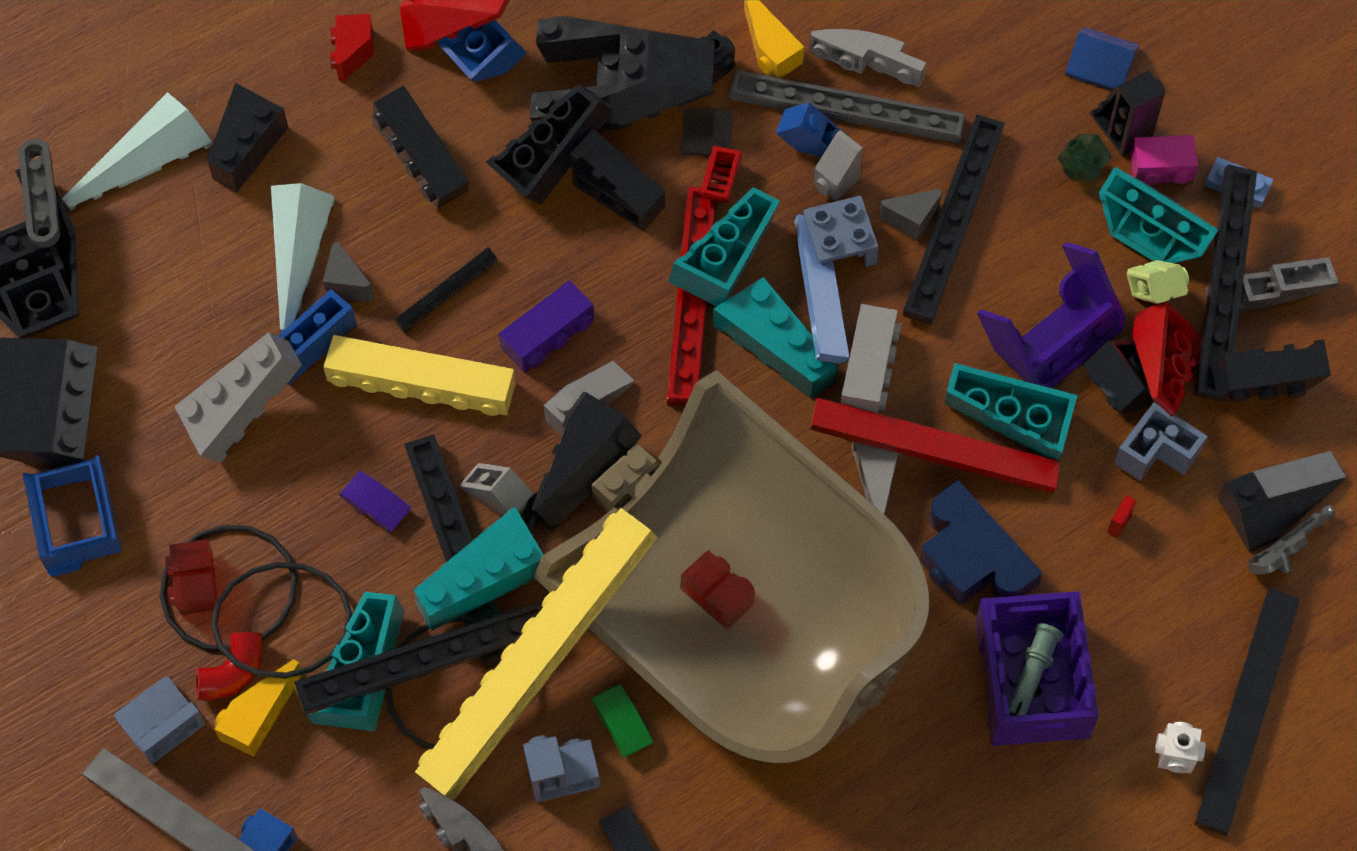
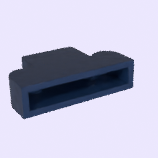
(973, 550)

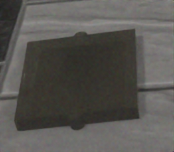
(704, 129)

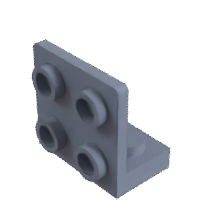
(842, 231)
(159, 719)

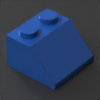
(483, 51)

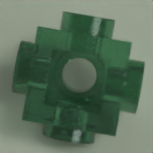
(1084, 157)

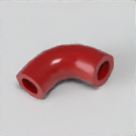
(227, 679)

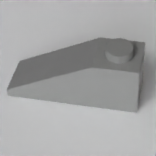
(604, 384)
(876, 472)

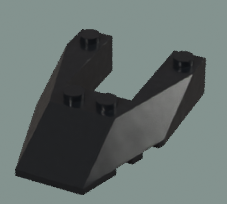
(636, 70)
(38, 282)

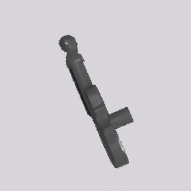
(1277, 554)

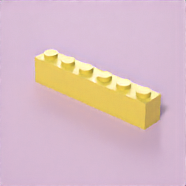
(419, 375)

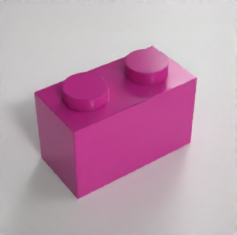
(1164, 159)

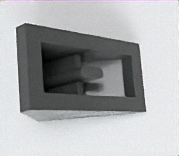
(911, 212)
(345, 277)

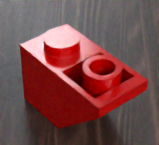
(353, 43)

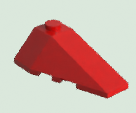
(433, 19)
(1167, 352)

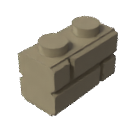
(614, 485)

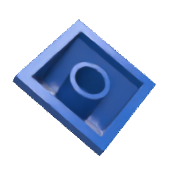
(1101, 59)

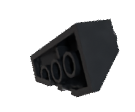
(590, 445)
(1276, 497)

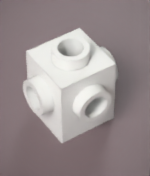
(1180, 747)

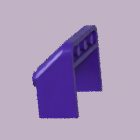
(1068, 334)

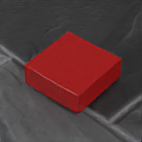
(1122, 516)

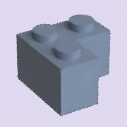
(1160, 438)
(562, 769)

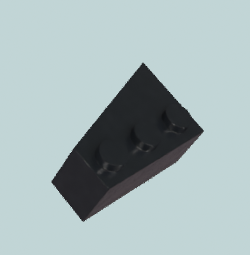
(1130, 111)
(244, 137)
(615, 181)
(1270, 372)

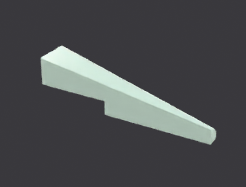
(157, 138)
(298, 225)

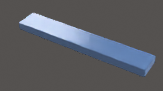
(822, 300)

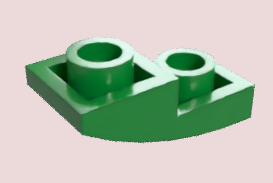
(622, 720)

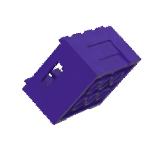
(1067, 697)

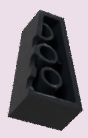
(418, 147)
(543, 152)

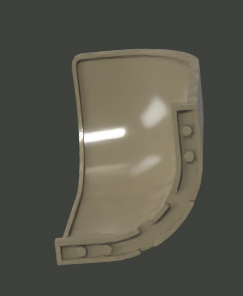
(828, 571)

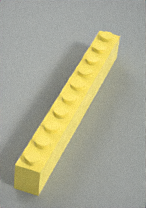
(535, 654)

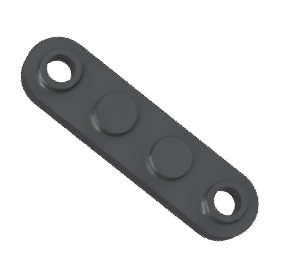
(39, 193)

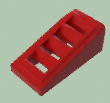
(724, 157)

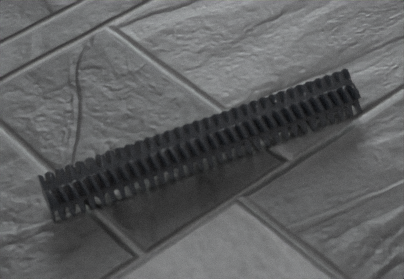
(445, 288)

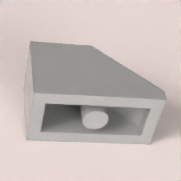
(838, 167)
(496, 488)

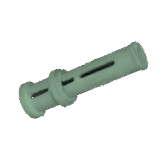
(1037, 659)

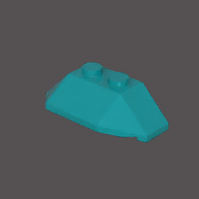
(1152, 221)

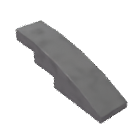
(1286, 283)

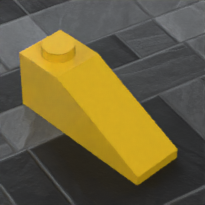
(774, 45)
(255, 711)

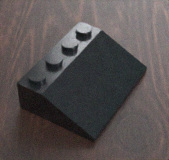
(45, 400)

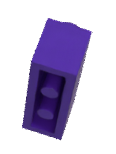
(547, 326)

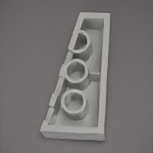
(870, 357)
(236, 394)

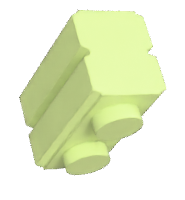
(1158, 281)

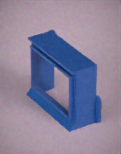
(70, 556)

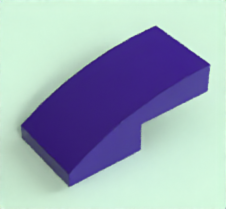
(375, 500)

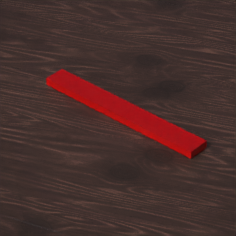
(690, 309)
(935, 445)

